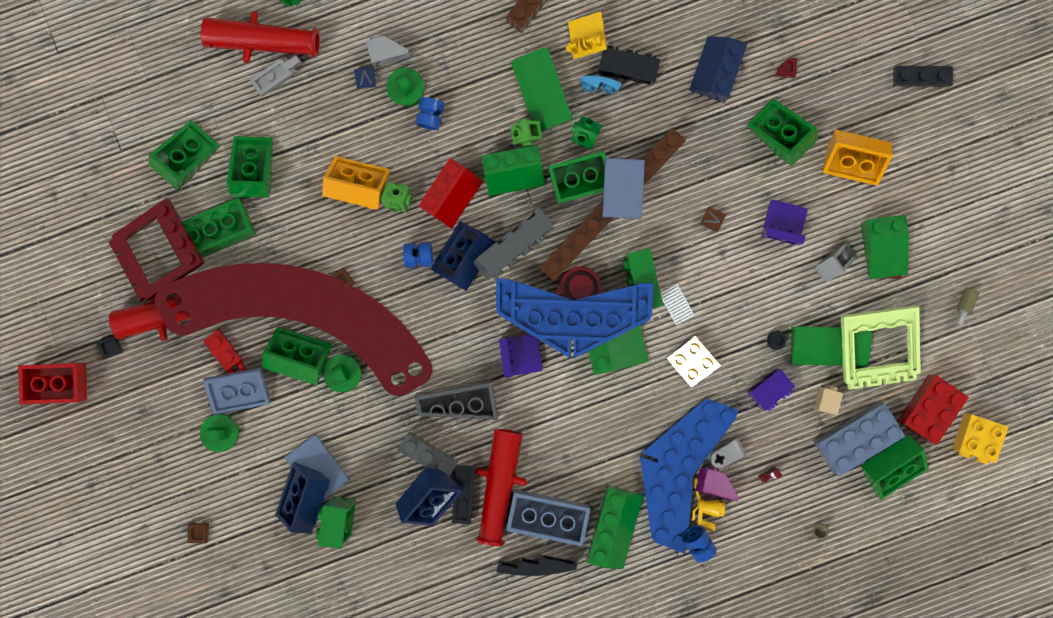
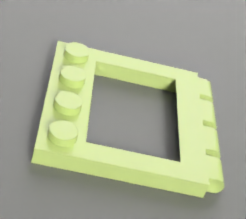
(878, 320)

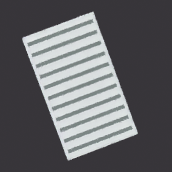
(676, 304)

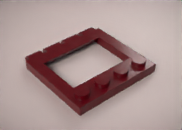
(177, 237)

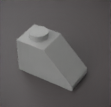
(385, 51)
(836, 262)

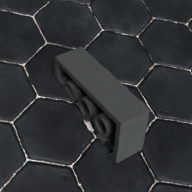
(513, 245)
(459, 401)

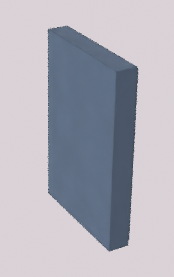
(623, 188)
(237, 390)
(317, 457)

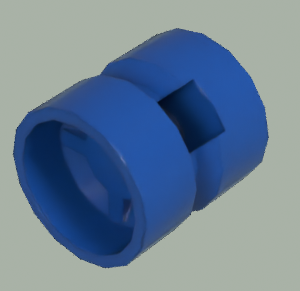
(429, 113)
(424, 252)
(699, 543)

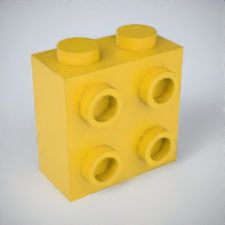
(979, 438)

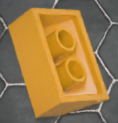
(857, 157)
(355, 182)

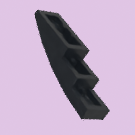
(544, 566)

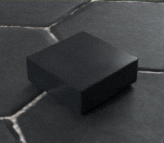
(109, 347)

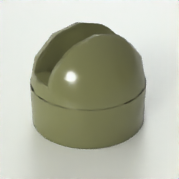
(820, 535)

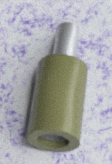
(966, 304)

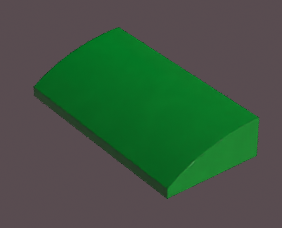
(542, 89)
(220, 227)
(824, 346)

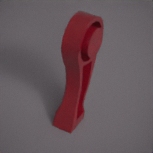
(579, 283)

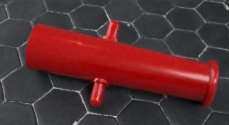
(258, 37)
(142, 319)
(500, 481)

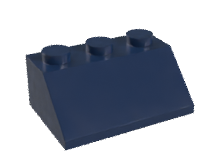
(718, 67)
(459, 253)
(302, 498)
(428, 498)

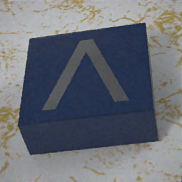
(365, 78)

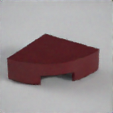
(787, 69)
(772, 473)

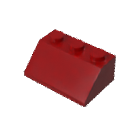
(450, 193)

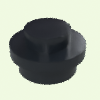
(776, 340)

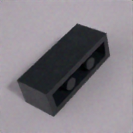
(629, 65)

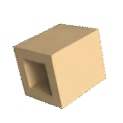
(828, 400)

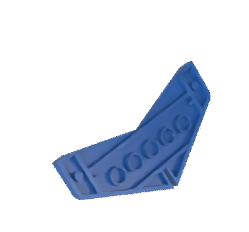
(584, 320)
(679, 456)

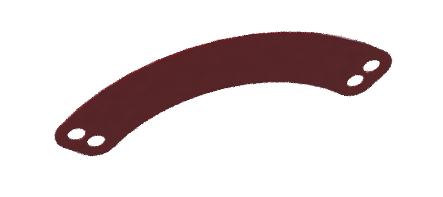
(302, 297)

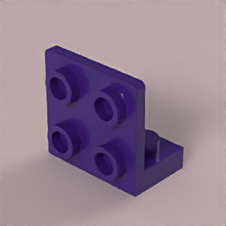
(785, 222)
(520, 355)

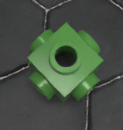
(526, 132)
(396, 197)

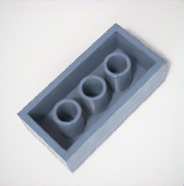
(859, 438)
(548, 517)

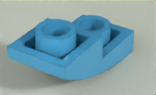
(592, 83)

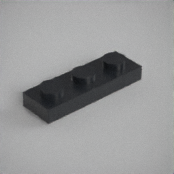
(922, 76)
(463, 504)

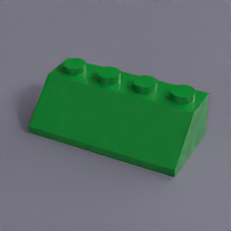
(614, 528)

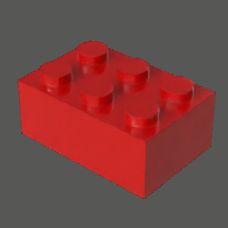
(52, 383)
(932, 409)

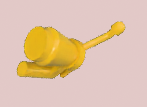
(710, 507)

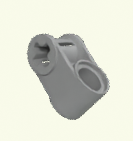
(729, 452)

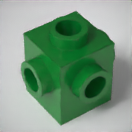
(585, 132)

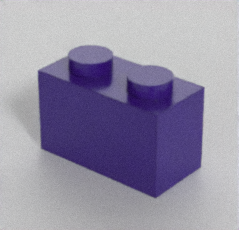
(771, 389)

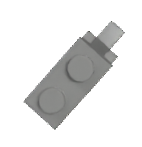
(275, 75)

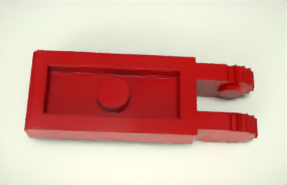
(224, 351)

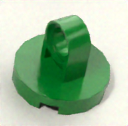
(405, 87)
(342, 373)
(219, 433)

